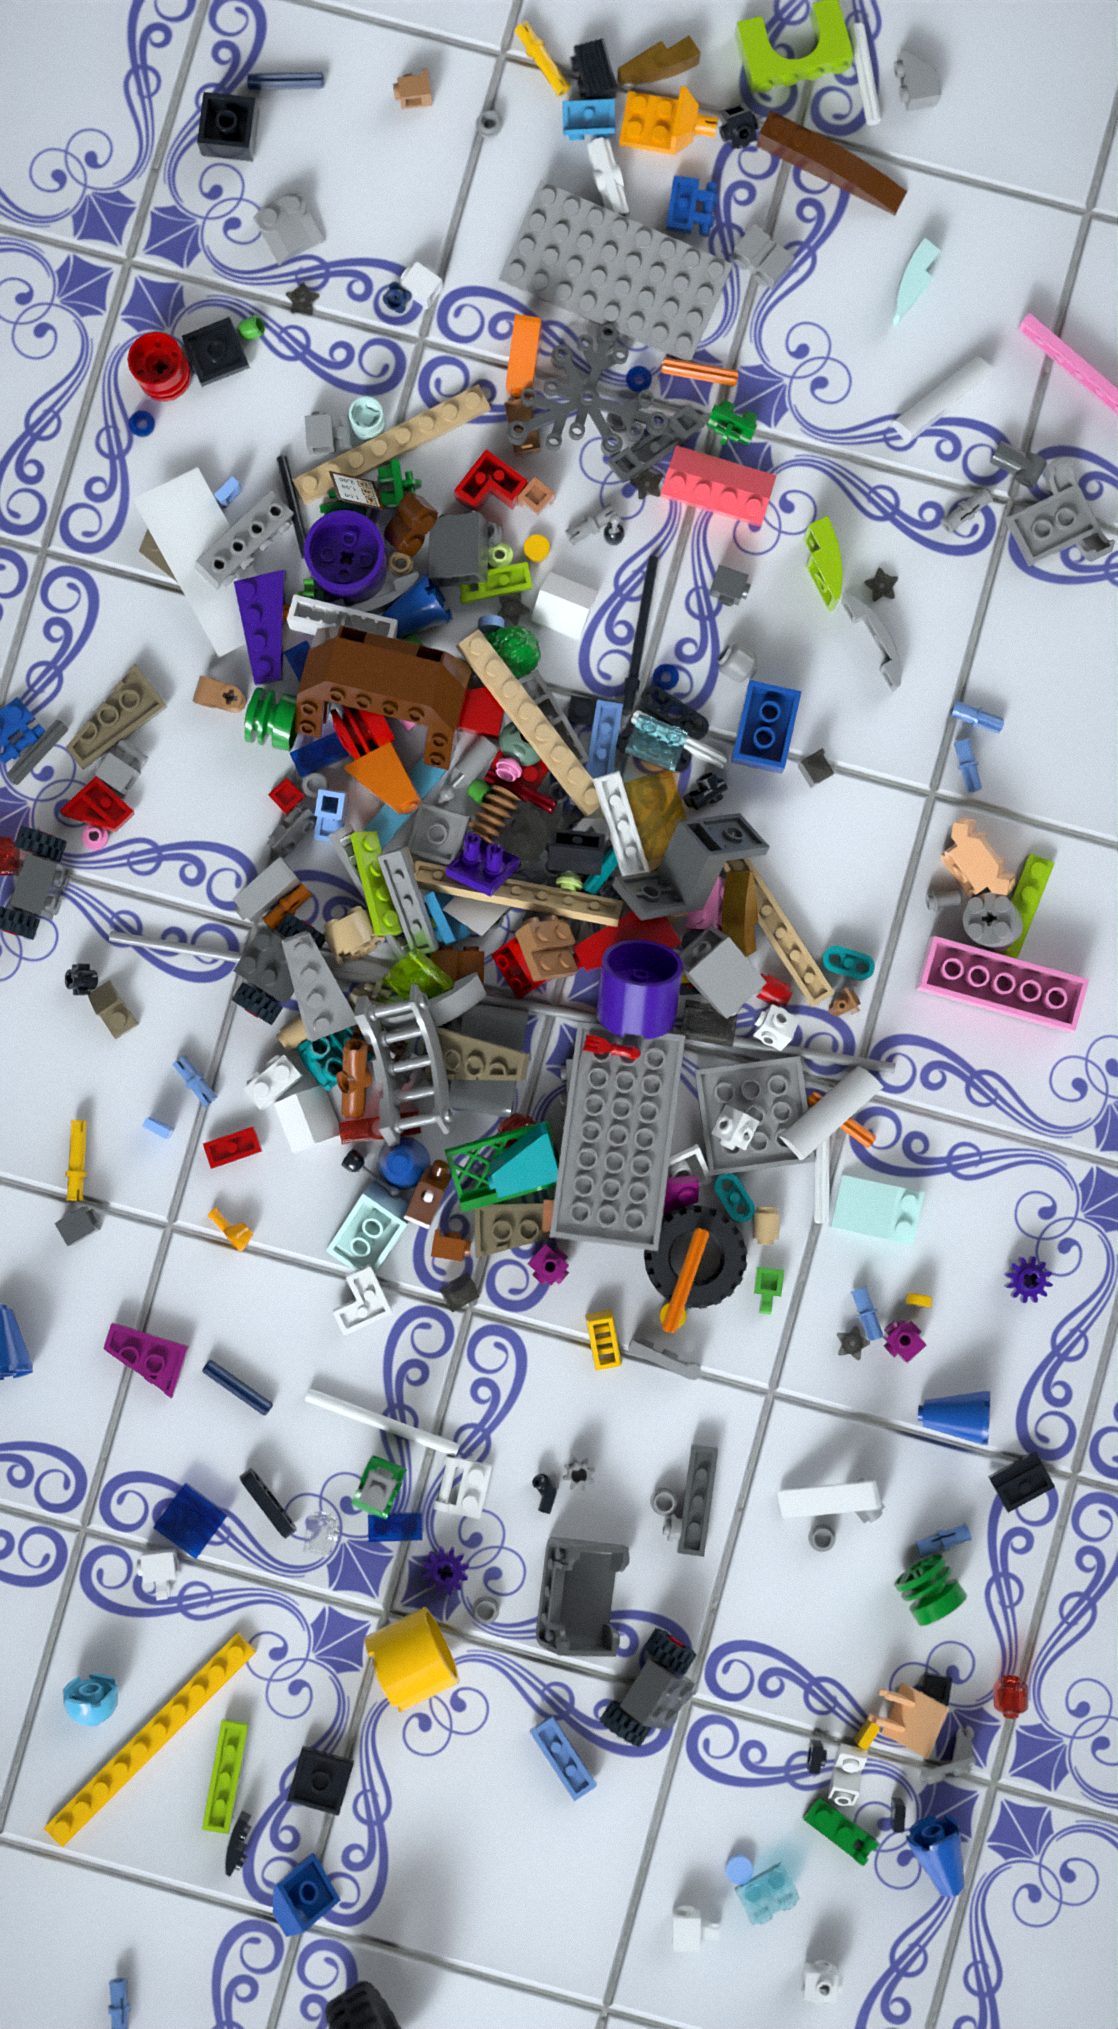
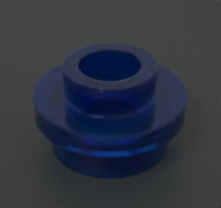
(635, 372)
(139, 416)
(668, 669)

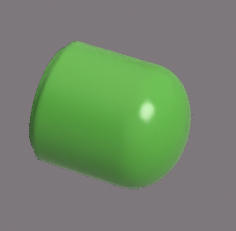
(251, 328)
(477, 790)

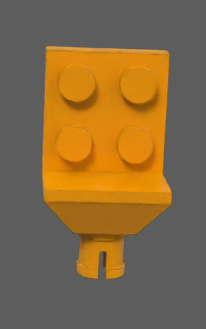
(663, 122)

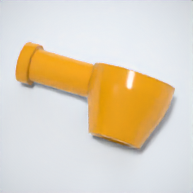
(238, 1234)

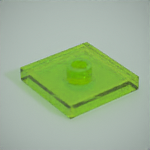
(420, 970)

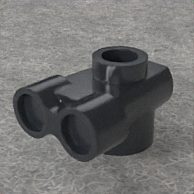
(709, 791)

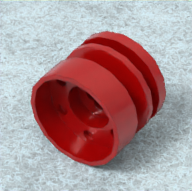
(150, 357)
(359, 728)

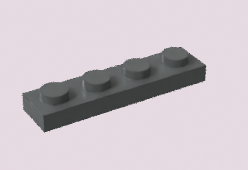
(697, 1500)

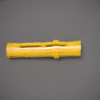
(536, 50)
(76, 1167)

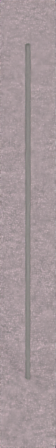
(504, 1002)

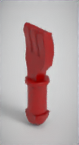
(600, 1046)

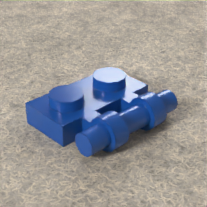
(683, 202)
(13, 719)

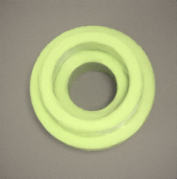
(507, 560)
(569, 881)

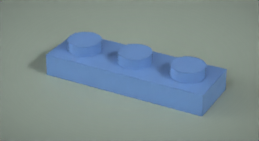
(604, 738)
(563, 1757)

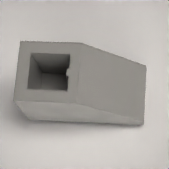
(918, 82)

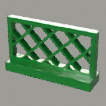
(480, 1194)

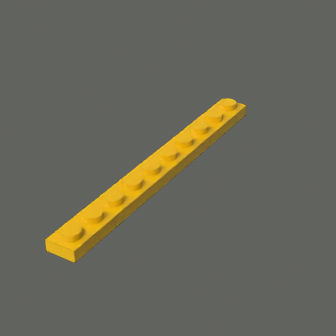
(149, 1739)

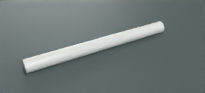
(382, 1422)

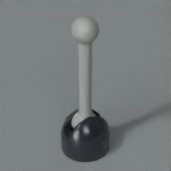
(615, 536)
(355, 1162)

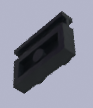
(1021, 1481)

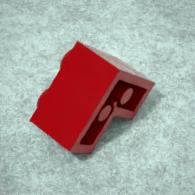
(488, 478)

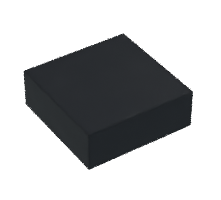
(937, 1687)
(897, 1815)

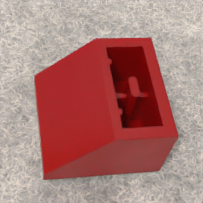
(515, 969)

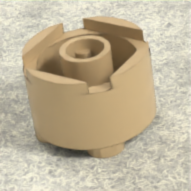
(352, 935)

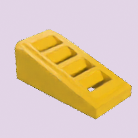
(598, 1318)

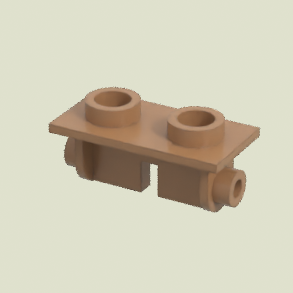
(847, 1002)

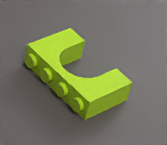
(768, 69)

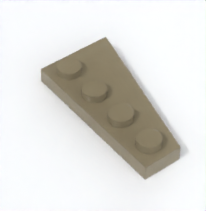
(123, 713)
(478, 1059)
(507, 1226)

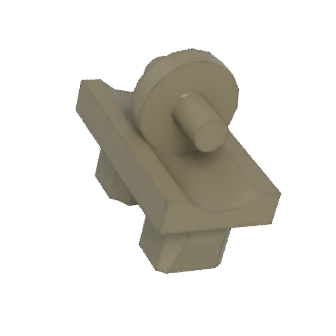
(375, 994)

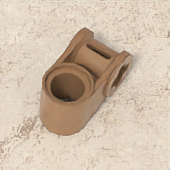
(216, 693)

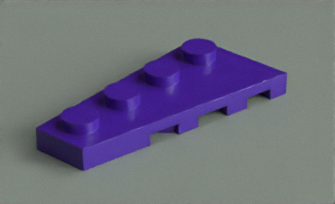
(261, 612)

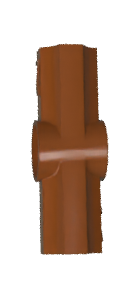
(354, 1078)

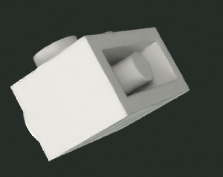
(273, 1082)

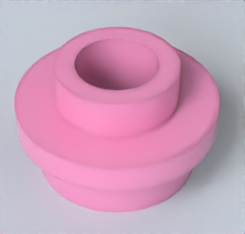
(508, 769)
(100, 842)

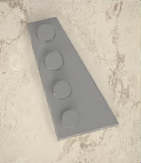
(317, 992)

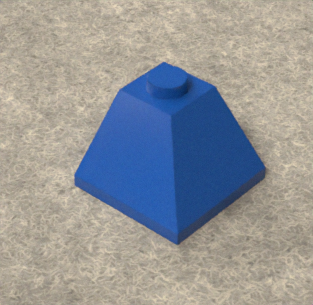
(303, 1897)

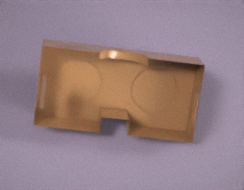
(518, 412)

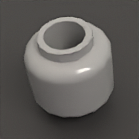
(737, 662)

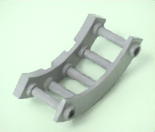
(387, 1069)

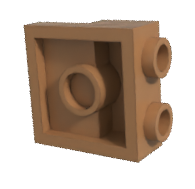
(547, 947)

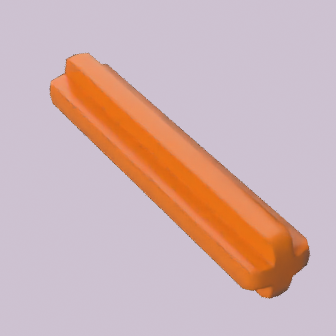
(699, 371)
(850, 1126)

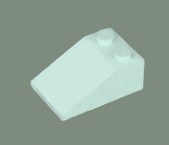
(877, 1209)
(370, 1229)

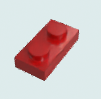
(232, 1147)

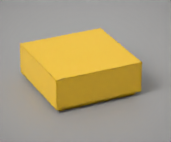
(867, 1734)

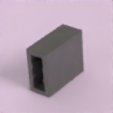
(458, 549)

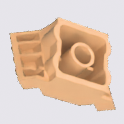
(975, 861)

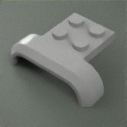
(1059, 520)

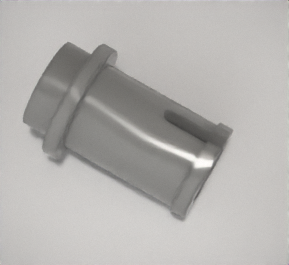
(943, 899)

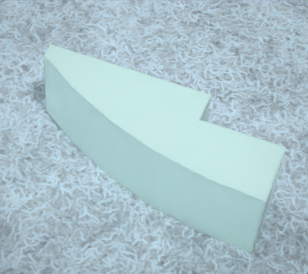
(915, 279)

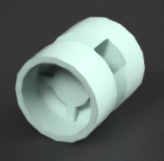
(366, 418)

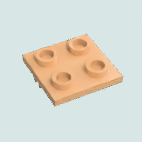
(913, 1719)

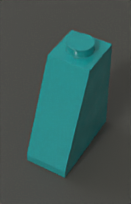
(524, 1164)

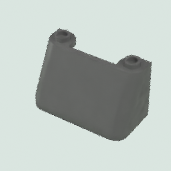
(500, 1027)
(579, 1597)

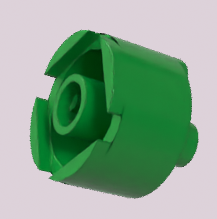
(398, 1474)

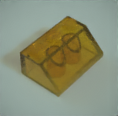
(655, 811)

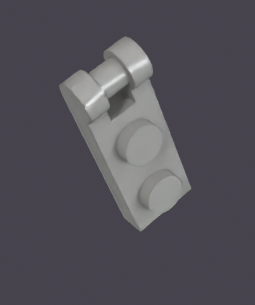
(665, 1359)

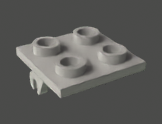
(961, 1761)

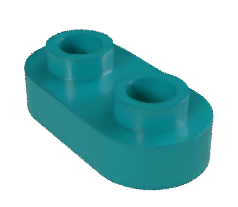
(847, 963)
(733, 1197)

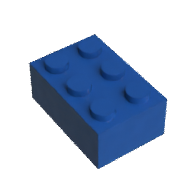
(765, 726)

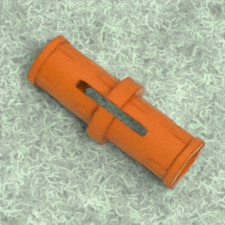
(289, 904)

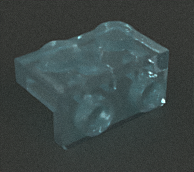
(656, 742)
(768, 1894)

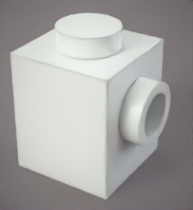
(422, 283)

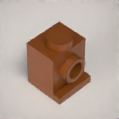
(450, 1246)

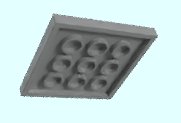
(765, 1091)

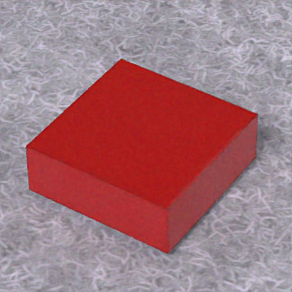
(286, 795)

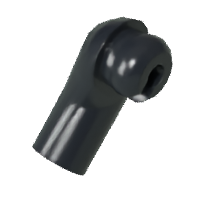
(547, 1491)

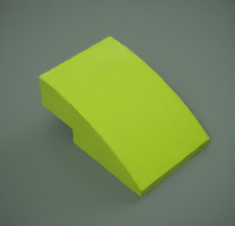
(825, 561)

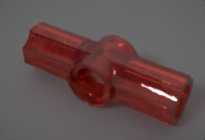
(362, 1129)

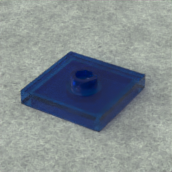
(190, 1520)

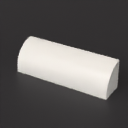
(942, 399)
(310, 614)
(830, 1112)

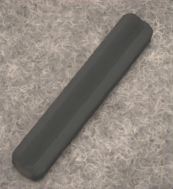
(37, 752)

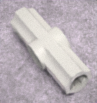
(607, 176)

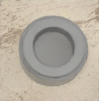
(313, 783)

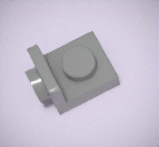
(378, 1488)

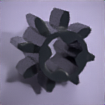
(81, 979)

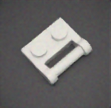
(472, 1487)

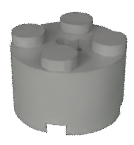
(982, 911)

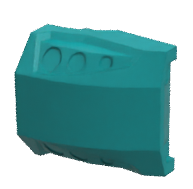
(325, 1057)

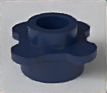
(390, 300)

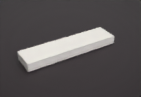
(621, 824)
(829, 1499)

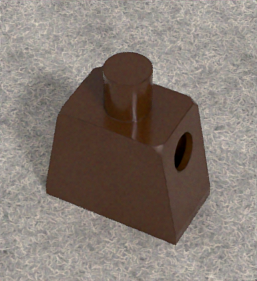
(429, 1194)

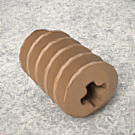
(493, 813)

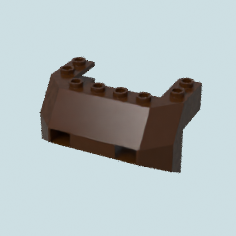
(387, 680)

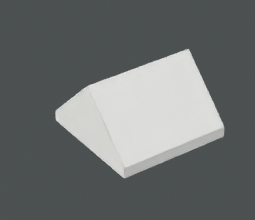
(563, 605)
(307, 1118)
(689, 1163)

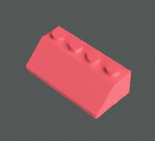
(718, 486)

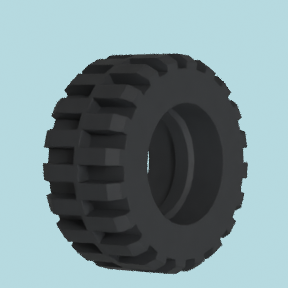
(731, 1247)
(360, 2008)

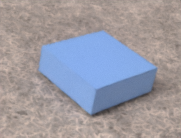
(228, 492)
(158, 1127)

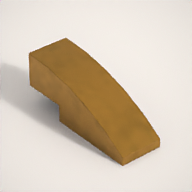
(660, 63)
(740, 910)

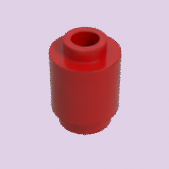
(775, 991)

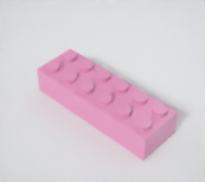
(1002, 984)

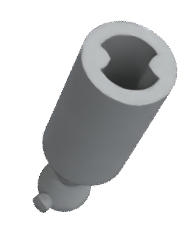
(469, 767)

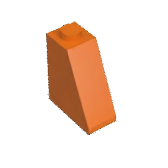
(523, 354)
(386, 778)

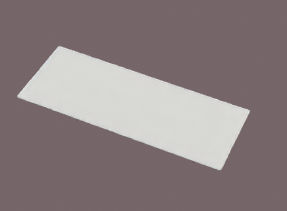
(184, 526)

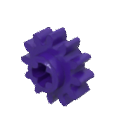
(1038, 1278)
(440, 1561)

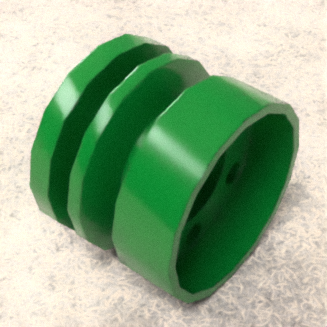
(268, 718)
(930, 1590)

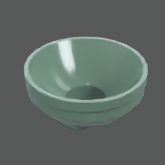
(515, 748)

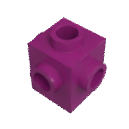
(546, 1255)
(910, 1346)

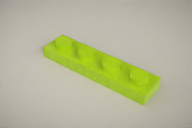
(377, 895)
(1028, 896)
(225, 1776)

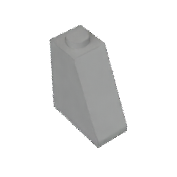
(266, 890)

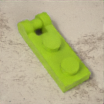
(500, 582)

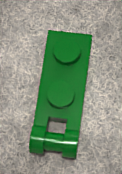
(840, 1830)

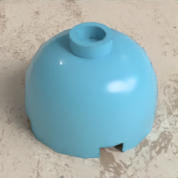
(91, 1700)

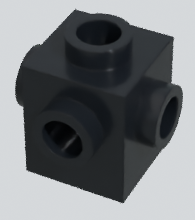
(738, 125)

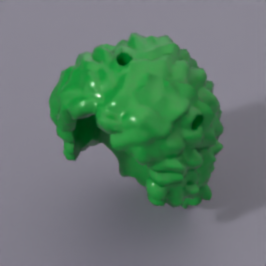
(516, 648)

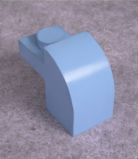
(330, 812)

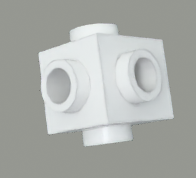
(775, 1027)
(734, 1128)
(821, 1983)

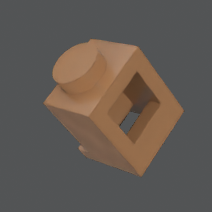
(413, 90)

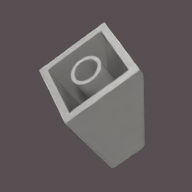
(720, 971)

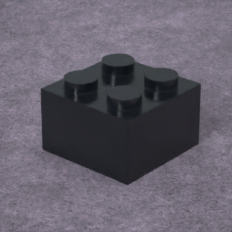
(228, 126)

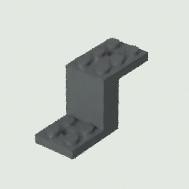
(690, 866)

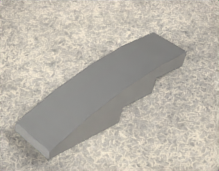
(544, 699)

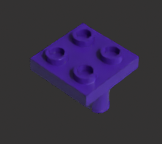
(482, 865)

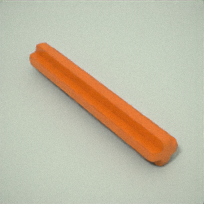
(685, 1280)

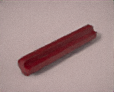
(522, 791)

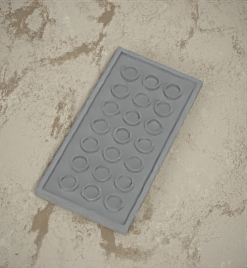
(615, 272)
(617, 1141)

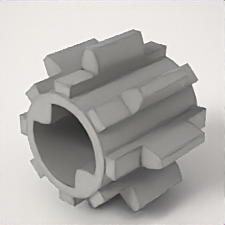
(581, 1481)

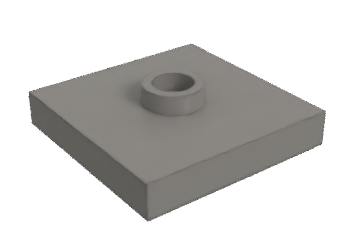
(437, 833)

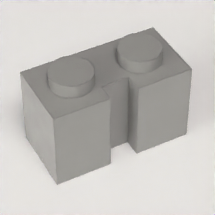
(762, 257)

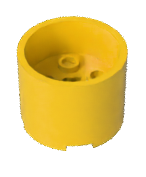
(412, 1659)

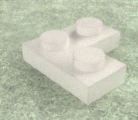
(369, 1302)

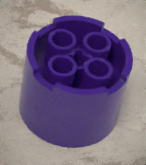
(348, 536)
(639, 988)

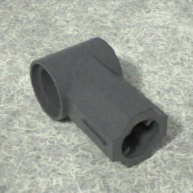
(1024, 466)

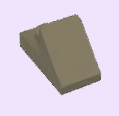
(112, 1010)

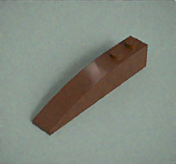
(829, 162)

